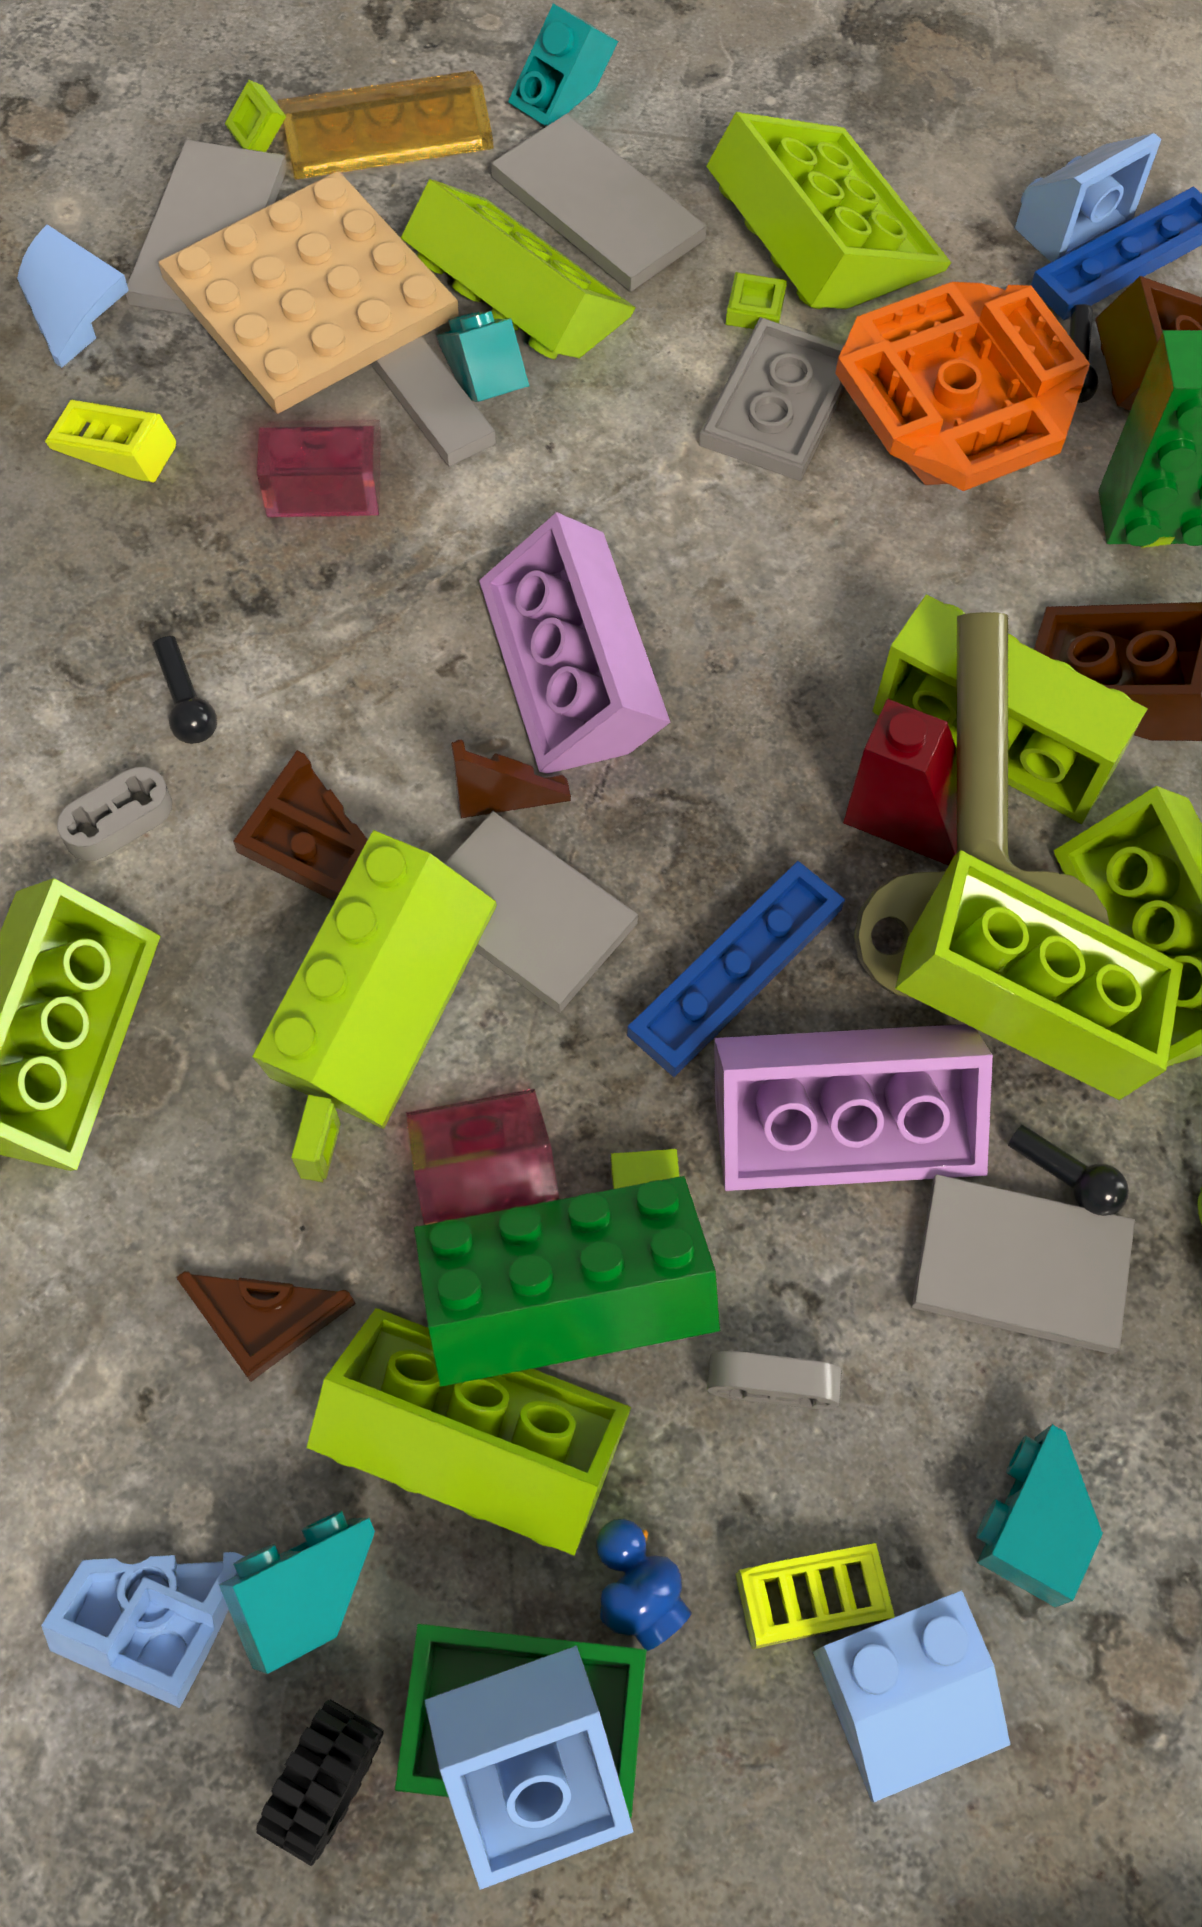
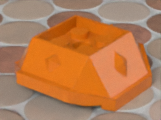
(965, 380)

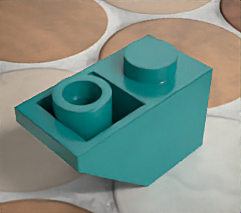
(561, 66)
(483, 355)
(1046, 1525)
(300, 1596)

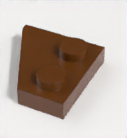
(302, 831)

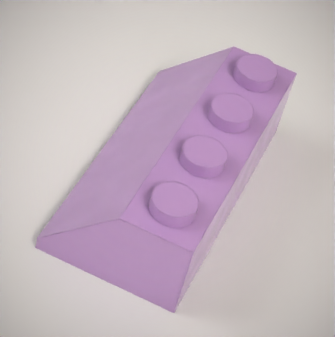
(572, 647)
(852, 1106)

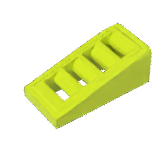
(141, 455)
(756, 1604)

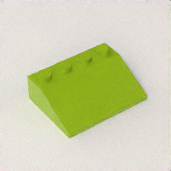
(822, 210)

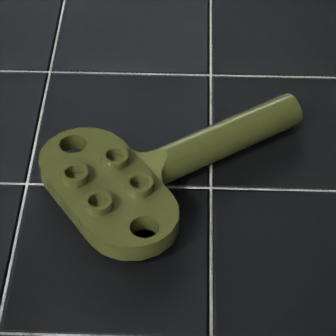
(980, 800)

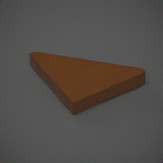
(501, 784)
(262, 1318)

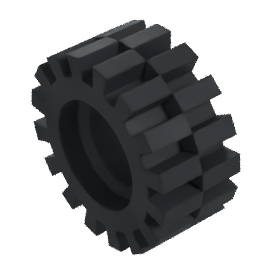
(319, 1782)

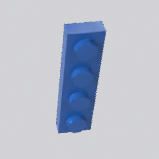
(1122, 254)
(735, 968)

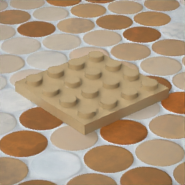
(308, 290)

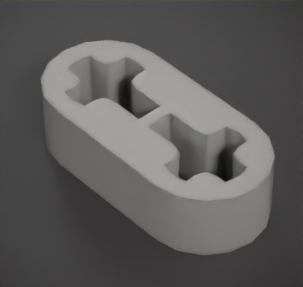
(114, 813)
(774, 1380)

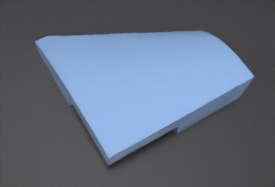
(67, 291)
(142, 1620)

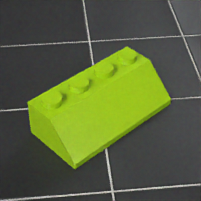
(513, 272)
(1150, 881)
(1043, 978)
(375, 980)
(64, 1011)
(496, 1447)

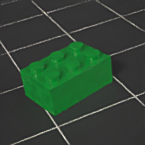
(456, 1657)

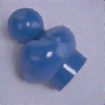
(648, 1594)

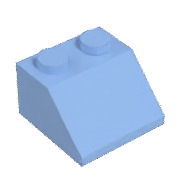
(1086, 196)
(915, 1695)
(527, 1767)

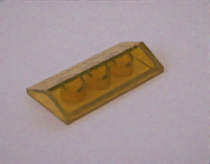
(386, 124)

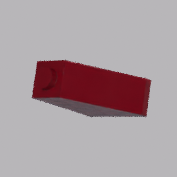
(908, 783)

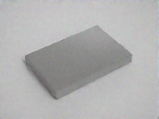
(776, 400)
(548, 918)
(1024, 1264)

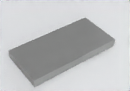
(205, 194)
(598, 202)

